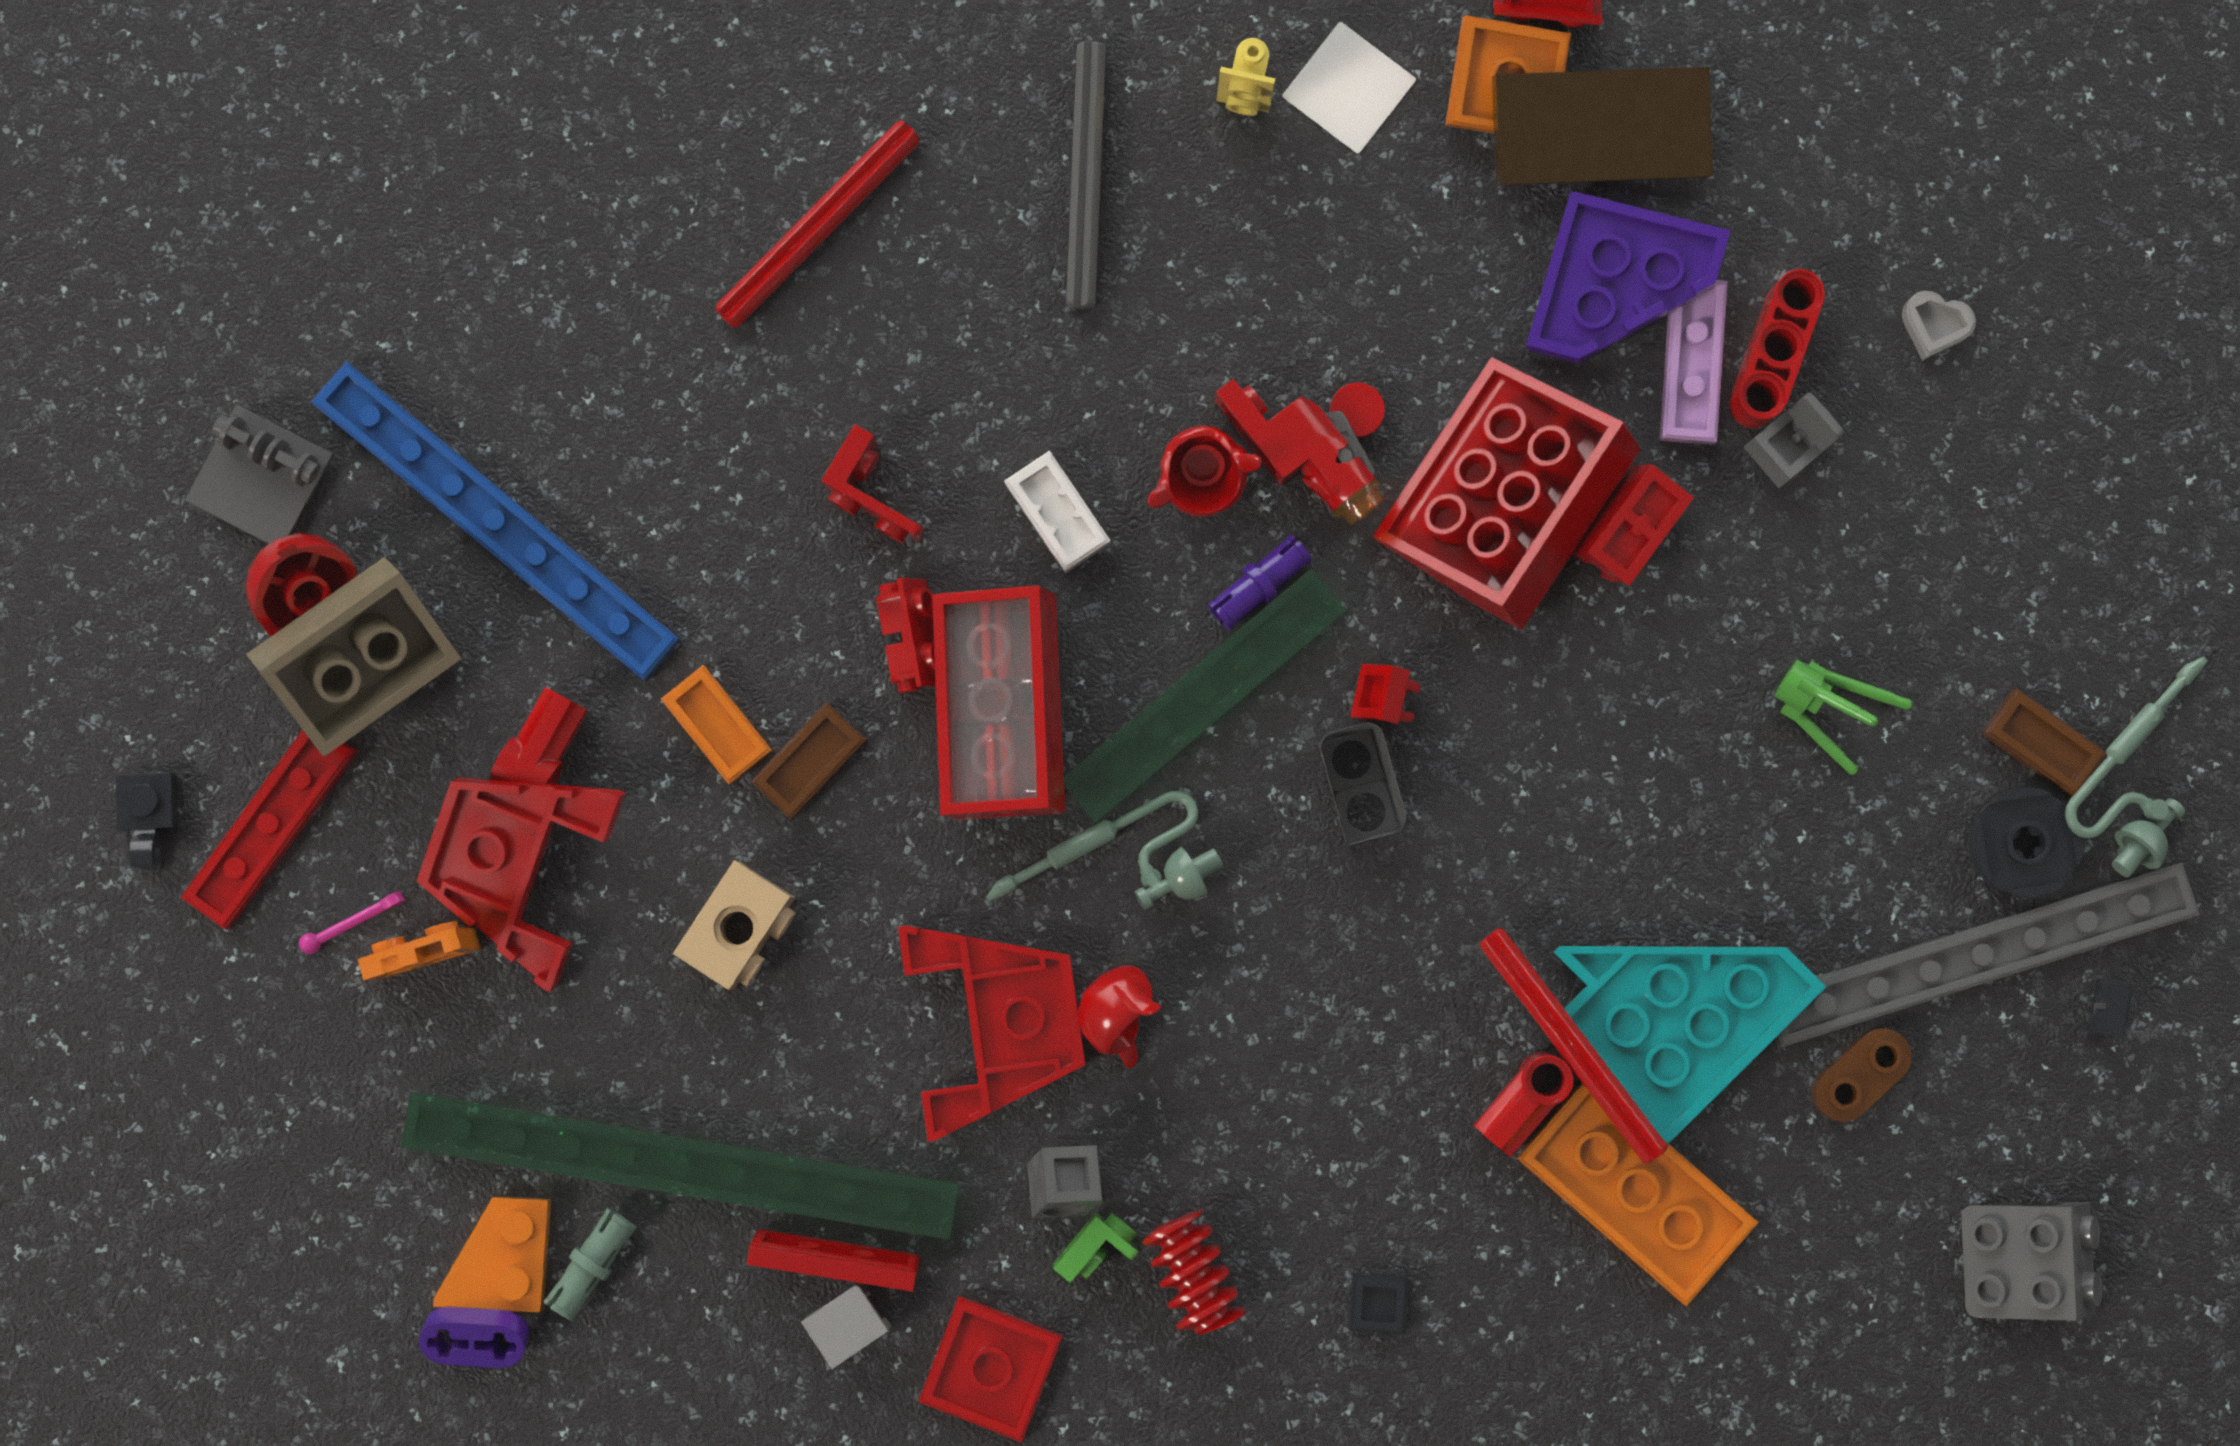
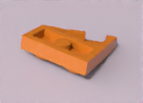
(397, 956)
(502, 1259)

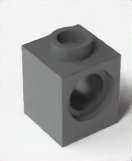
(1064, 1181)

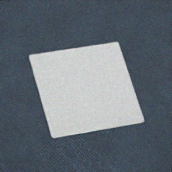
(1349, 87)

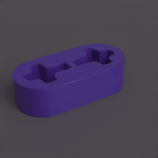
(474, 1337)

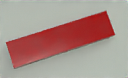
(266, 830)

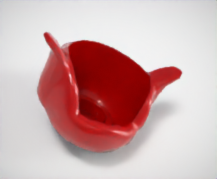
(1203, 472)
(1112, 1009)

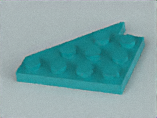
(1684, 1017)

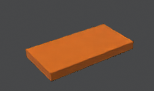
(1654, 1212)

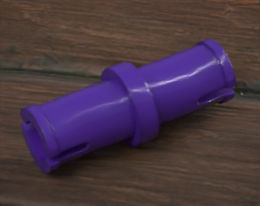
(1259, 582)

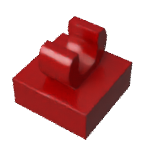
(1382, 694)

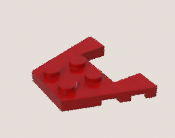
(490, 854)
(1018, 1016)

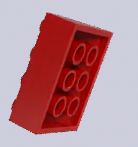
(1508, 491)

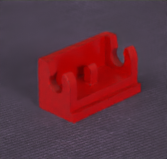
(1632, 523)

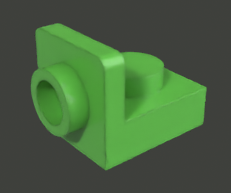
(1085, 1249)

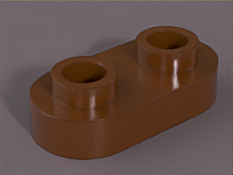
(1862, 1073)

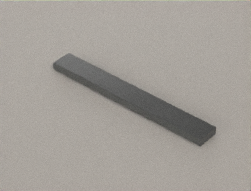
(1995, 951)

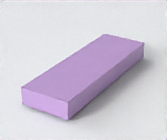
(1694, 369)

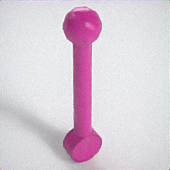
(311, 942)

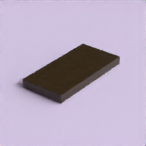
(1602, 126)

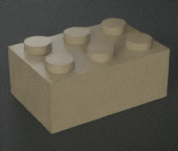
(354, 656)

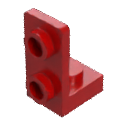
(856, 461)

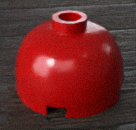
(294, 577)

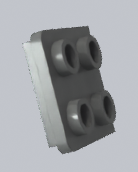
(2031, 1261)

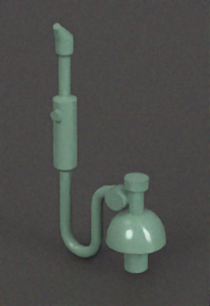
(2140, 840)
(1181, 873)

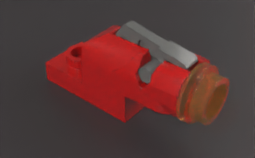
(1309, 442)

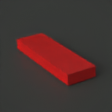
(834, 1259)

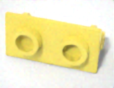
(1245, 85)

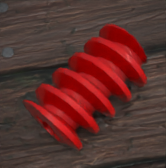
(1193, 1274)

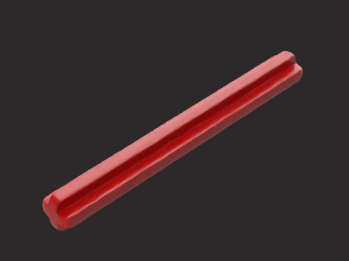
(817, 224)
(1573, 1046)

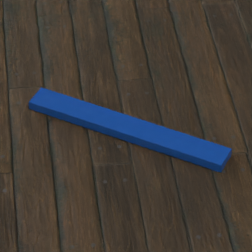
(496, 521)

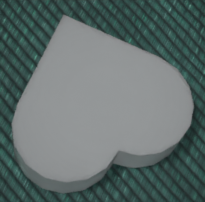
(1936, 323)

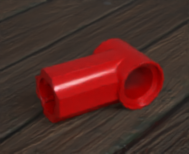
(541, 743)
(1521, 1107)

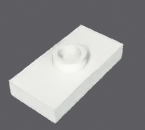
(1057, 511)

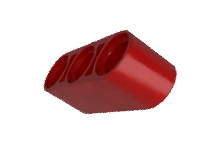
(1791, 327)

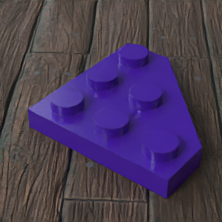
(1619, 273)

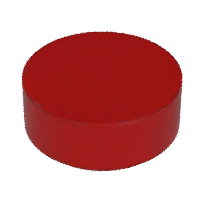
(1361, 407)

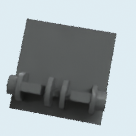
(258, 475)

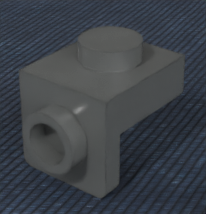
(1794, 439)

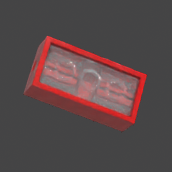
(998, 703)

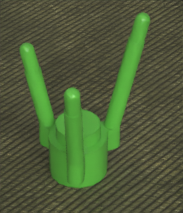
(1808, 688)

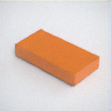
(716, 725)

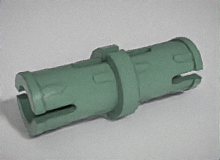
(590, 1264)

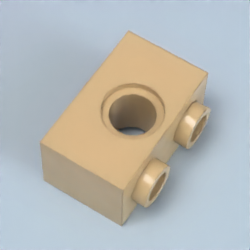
(706, 942)

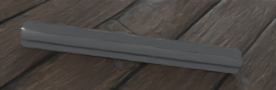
(1086, 175)

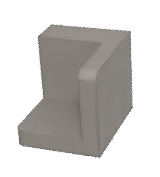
(845, 1326)

